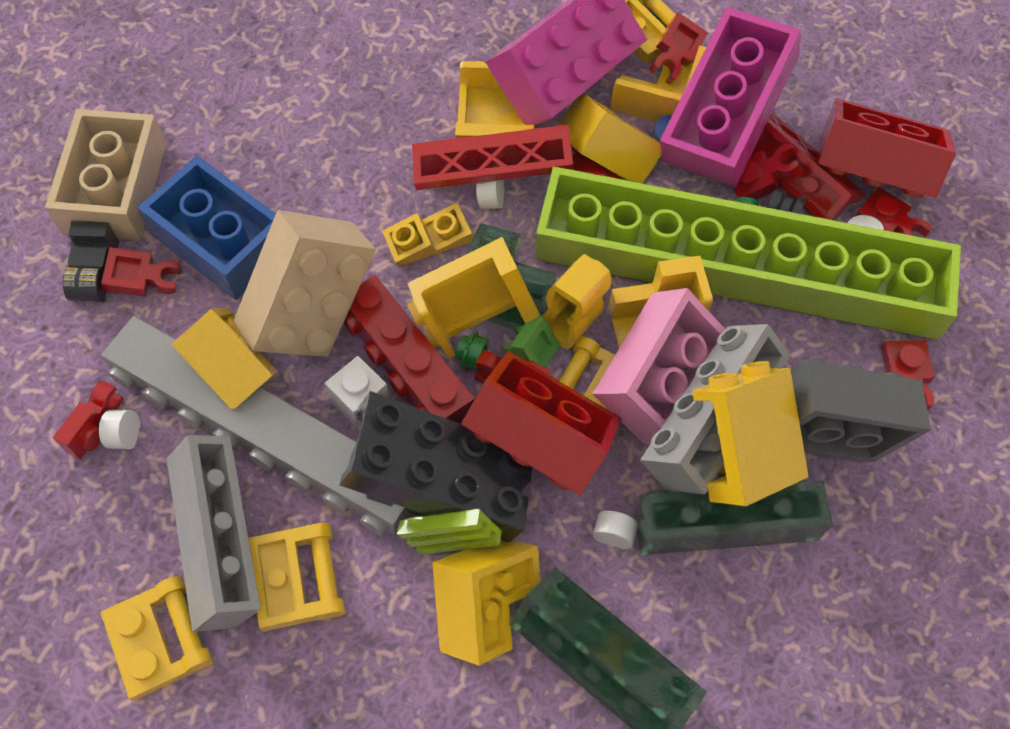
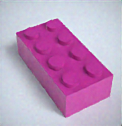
(564, 56)
(730, 96)

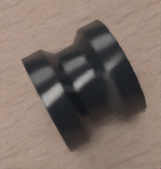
(784, 202)

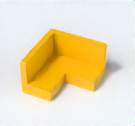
(649, 99)
(610, 139)
(673, 274)
(224, 357)
(475, 597)

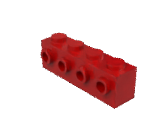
(405, 353)

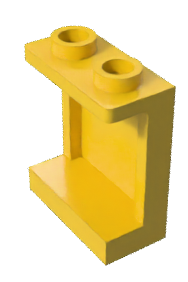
(484, 104)
(469, 294)
(756, 433)

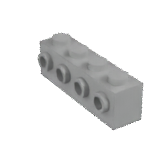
(688, 445)
(212, 533)

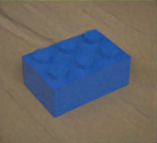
(209, 224)

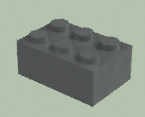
(857, 410)

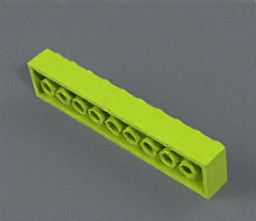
(754, 252)

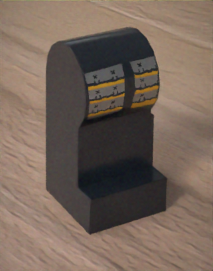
(87, 260)

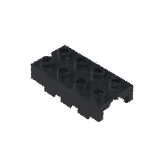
(434, 466)

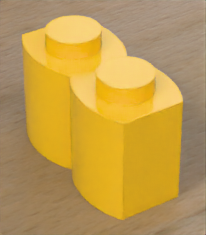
(577, 300)

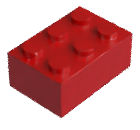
(886, 149)
(542, 423)

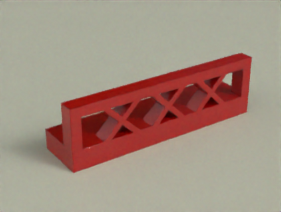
(491, 157)
(825, 192)

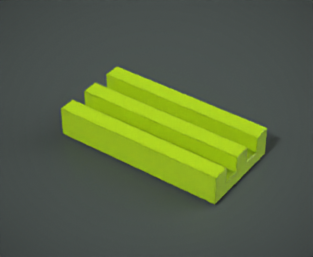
(450, 532)

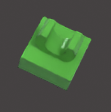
(534, 342)

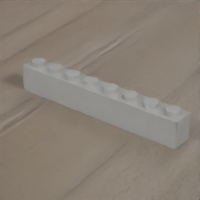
(262, 424)

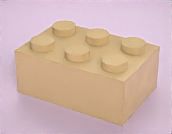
(107, 171)
(303, 284)

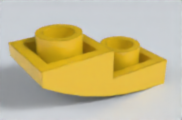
(419, 238)

